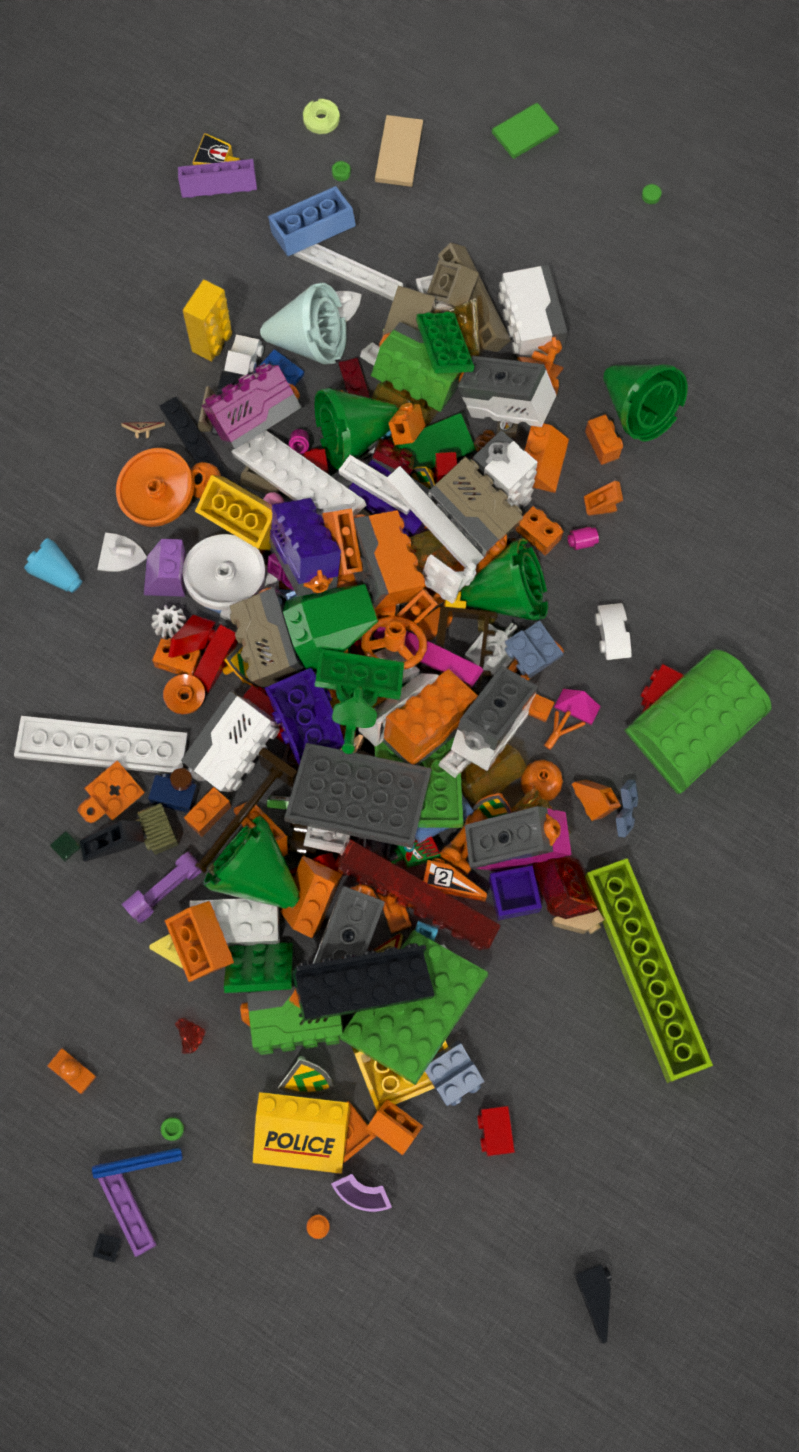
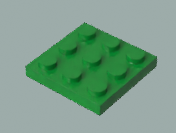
(259, 968)

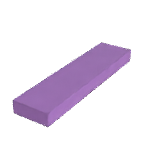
(128, 1213)

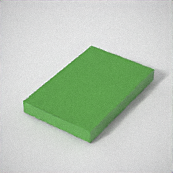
(525, 130)

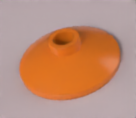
(182, 685)

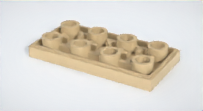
(399, 150)

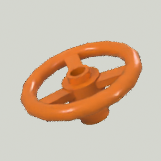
(395, 639)

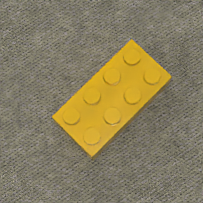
(207, 320)
(237, 511)

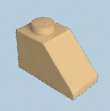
(580, 924)

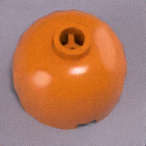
(549, 785)

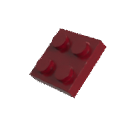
(392, 456)

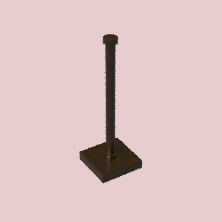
(278, 770)

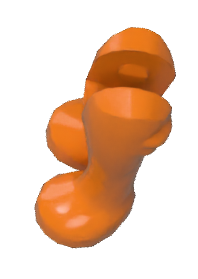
(457, 851)

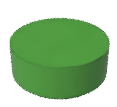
(341, 171)
(651, 194)
(172, 1129)

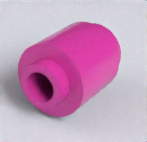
(299, 441)
(583, 538)

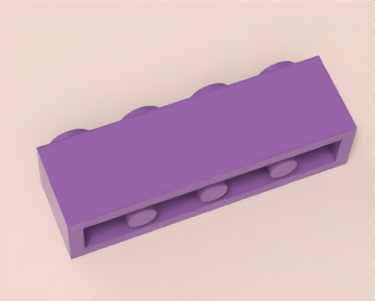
(217, 178)

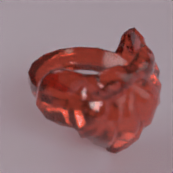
(191, 1035)

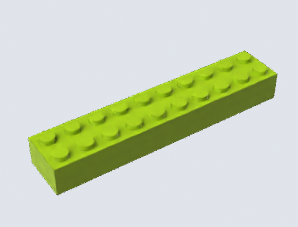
(648, 971)

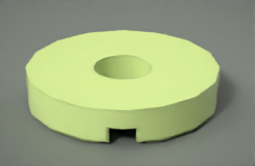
(321, 125)

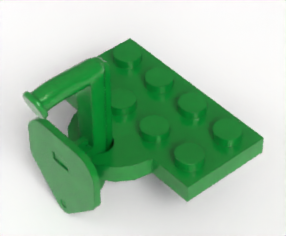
(357, 685)

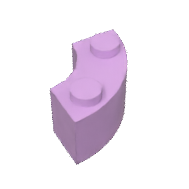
(361, 1196)

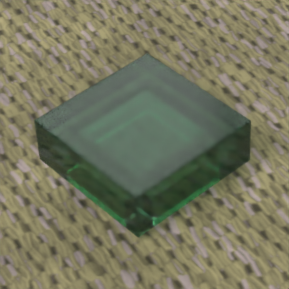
(65, 846)

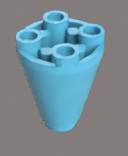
(53, 567)

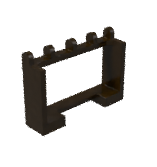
(468, 614)

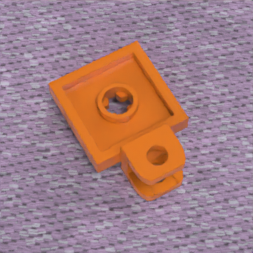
(102, 801)

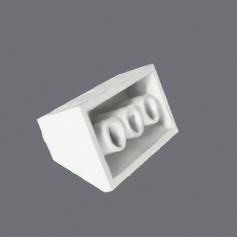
(412, 688)

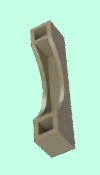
(491, 329)

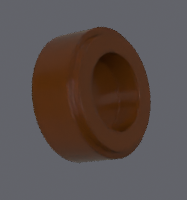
(181, 779)

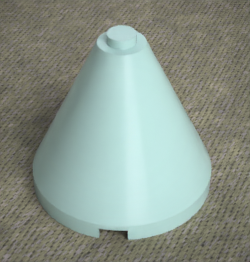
(309, 325)

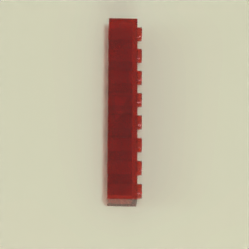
(417, 895)

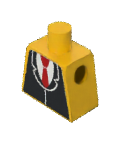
(213, 151)

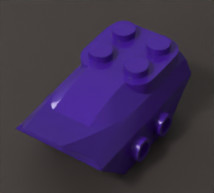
(304, 713)

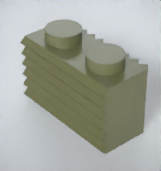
(157, 829)

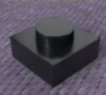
(107, 1247)

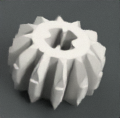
(171, 614)

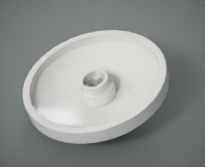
(223, 571)

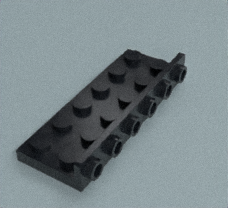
(362, 982)

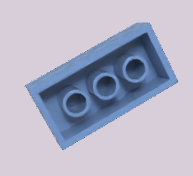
(311, 221)

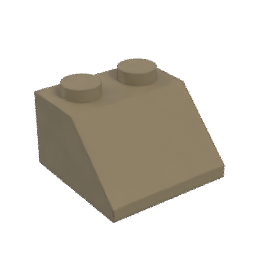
(452, 283)

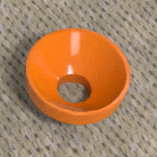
(206, 470)

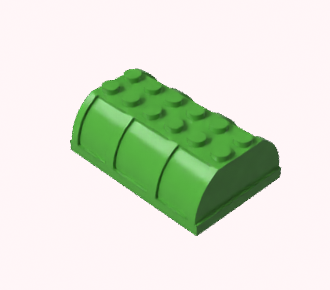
(699, 718)

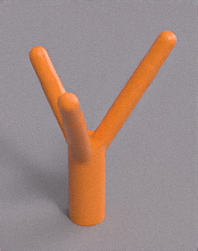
(557, 729)

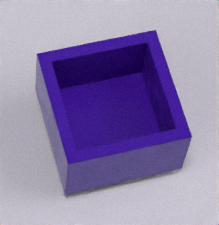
(515, 893)

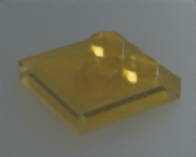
(427, 544)

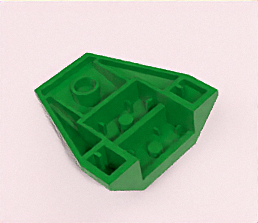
(328, 621)

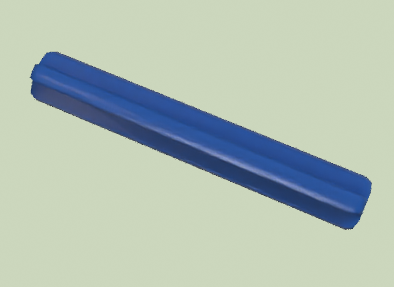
(136, 1163)

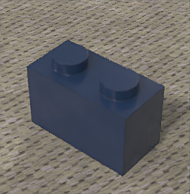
(170, 798)

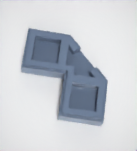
(624, 819)

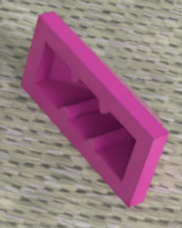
(579, 705)

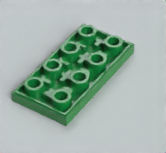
(444, 342)
(441, 437)

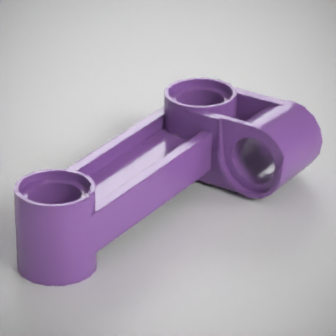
(141, 905)

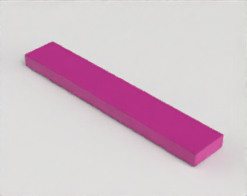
(440, 658)

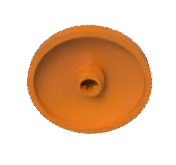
(155, 487)

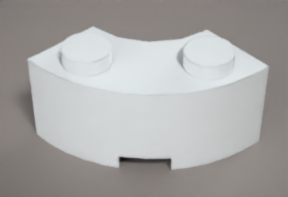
(244, 355)
(615, 639)

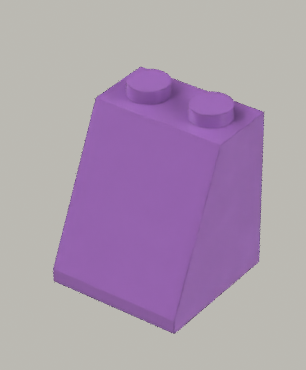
(165, 569)

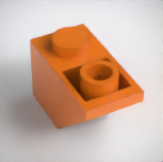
(596, 798)

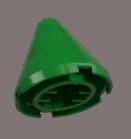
(646, 397)
(350, 423)
(509, 585)
(254, 869)

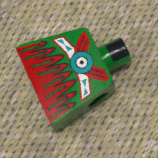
(417, 855)

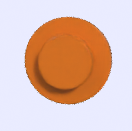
(318, 1226)

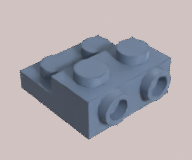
(533, 649)
(453, 1074)

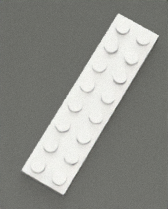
(296, 474)
(100, 745)

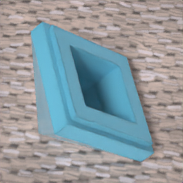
(426, 930)

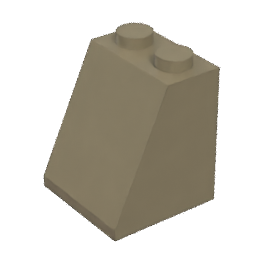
(406, 306)

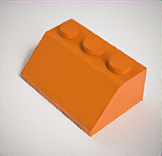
(548, 449)
(316, 890)
(199, 941)

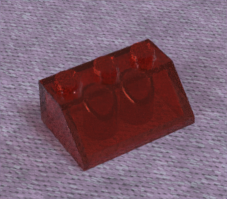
(564, 887)

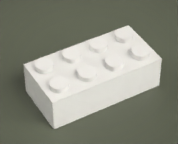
(246, 921)

